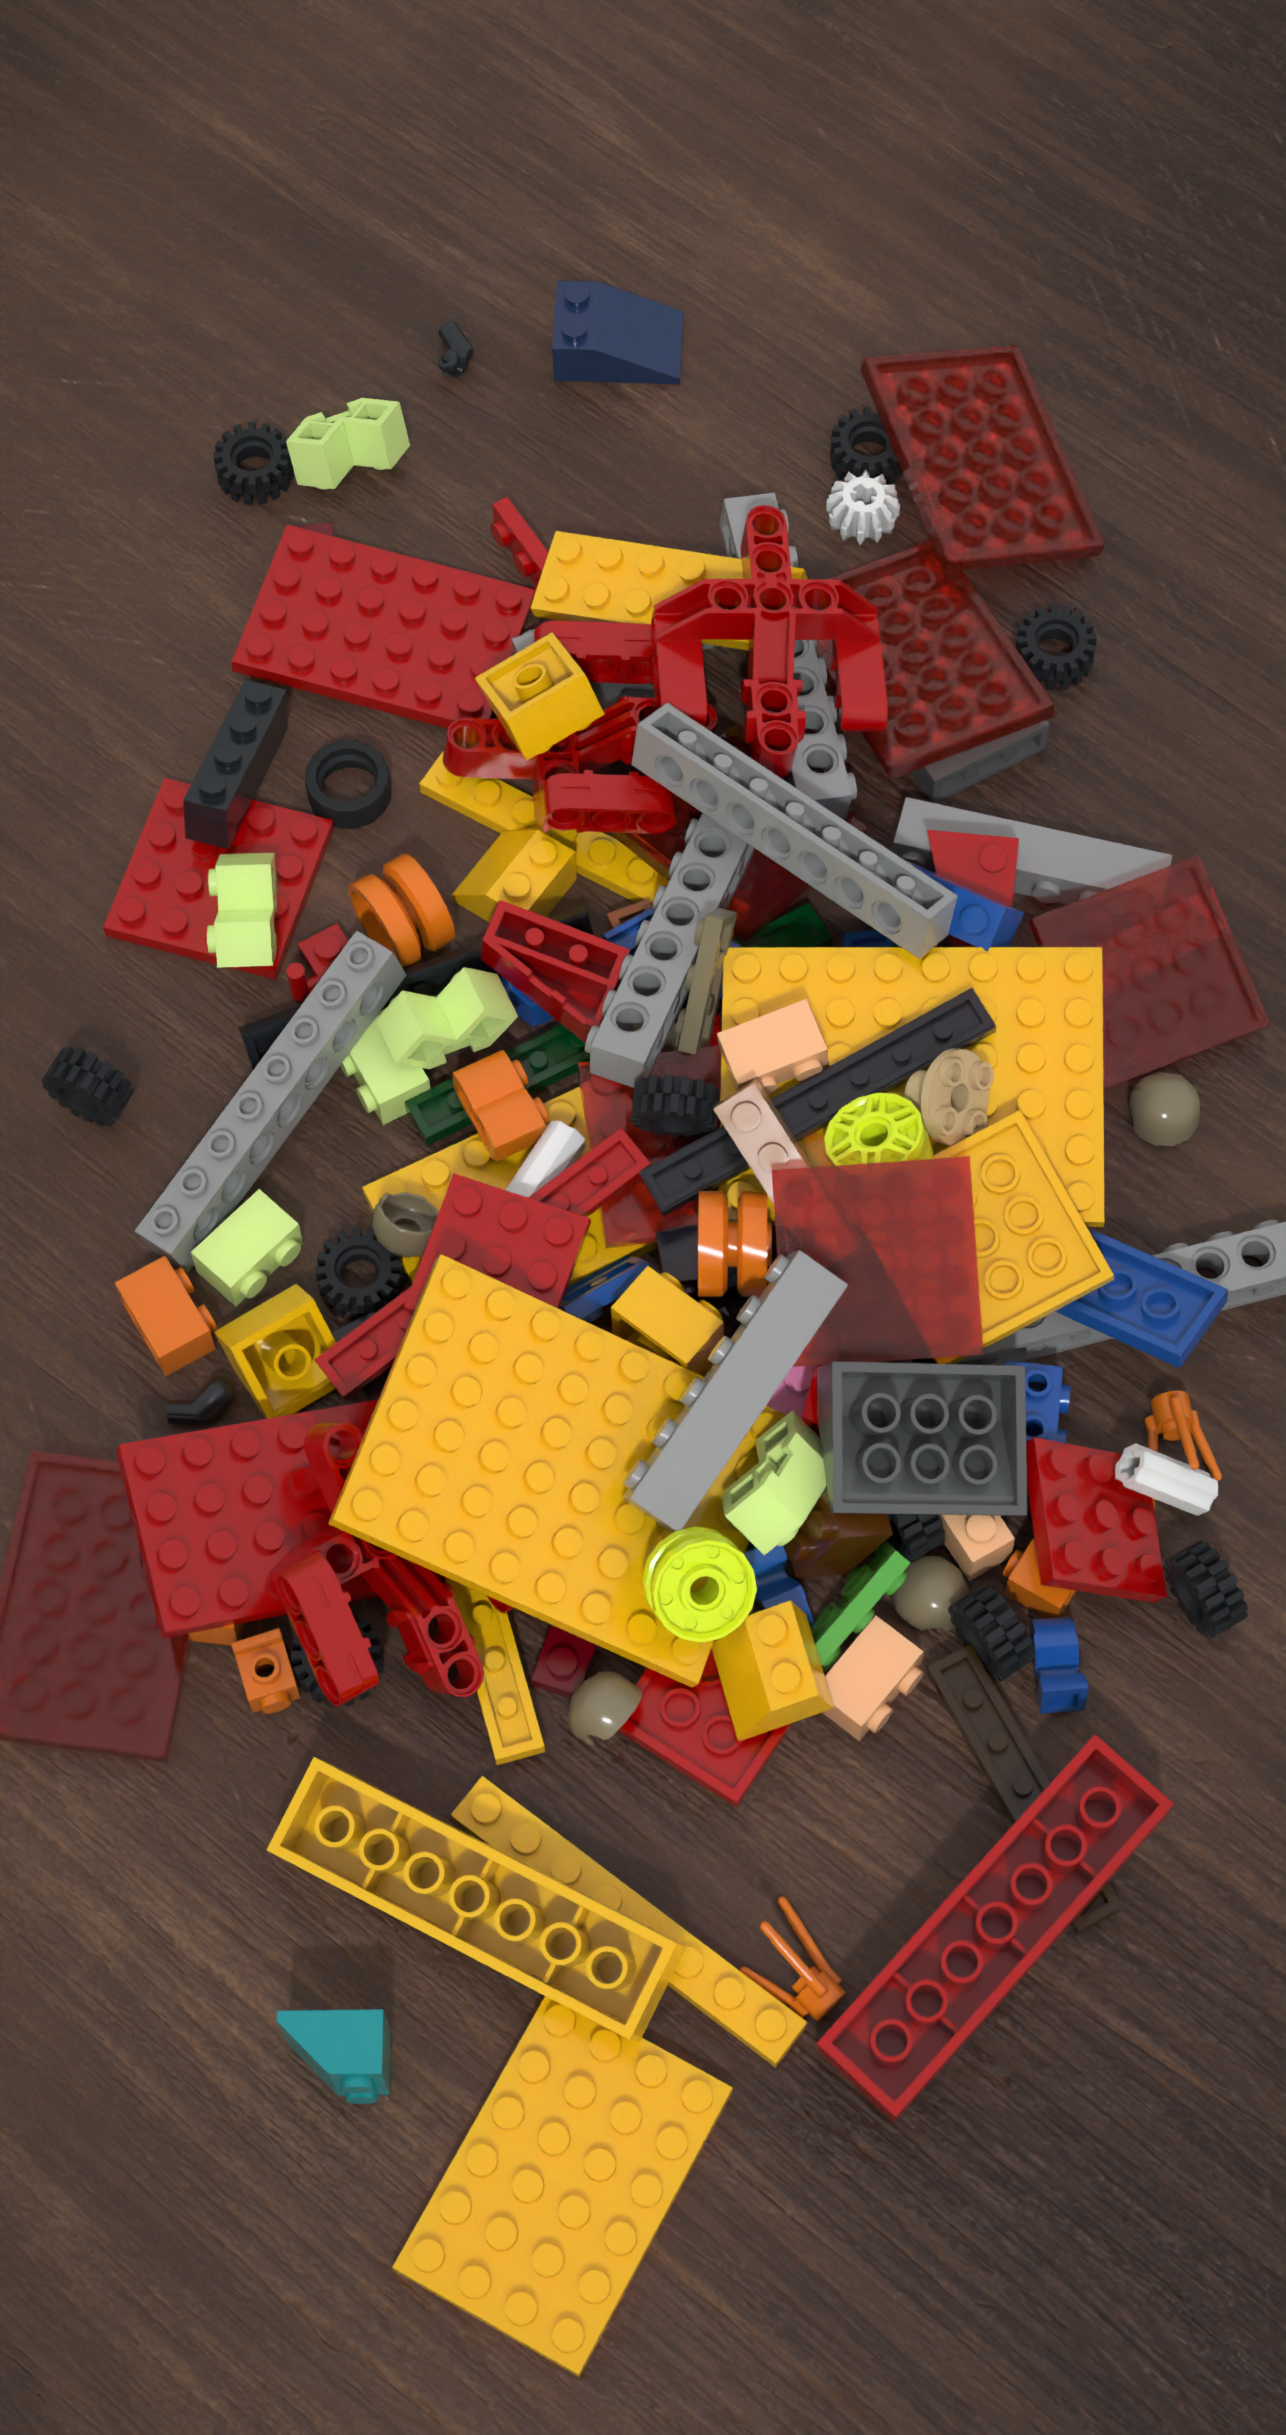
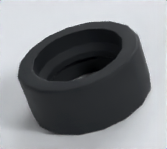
(348, 755)

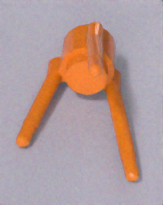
(1177, 1421)
(816, 1989)

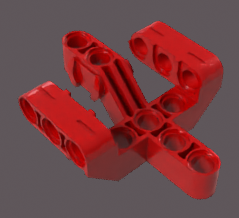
(771, 614)
(563, 779)
(411, 1592)

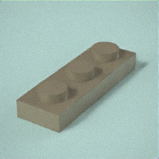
(705, 980)

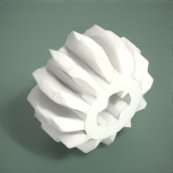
(862, 507)

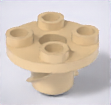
(952, 1095)

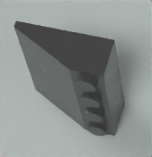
(923, 1438)

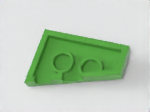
(860, 1592)

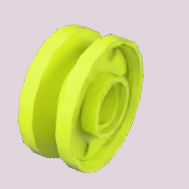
(877, 1130)
(716, 1607)

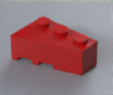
(977, 862)
(553, 965)

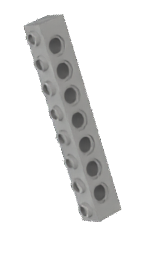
(824, 748)
(794, 830)
(699, 883)
(272, 1100)
(1219, 1253)

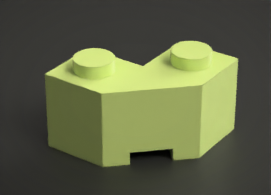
(365, 435)
(247, 906)
(466, 1013)
(781, 1489)

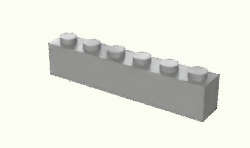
(1050, 861)
(733, 1391)

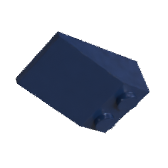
(614, 336)

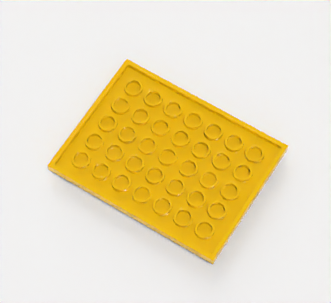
(1041, 1054)
(510, 1459)

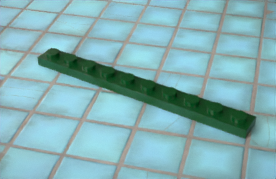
(559, 1051)

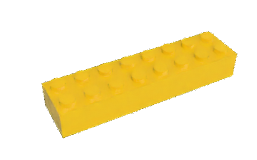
(477, 1899)

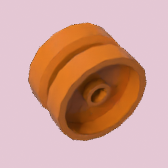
(402, 910)
(733, 1243)

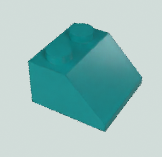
(343, 2048)

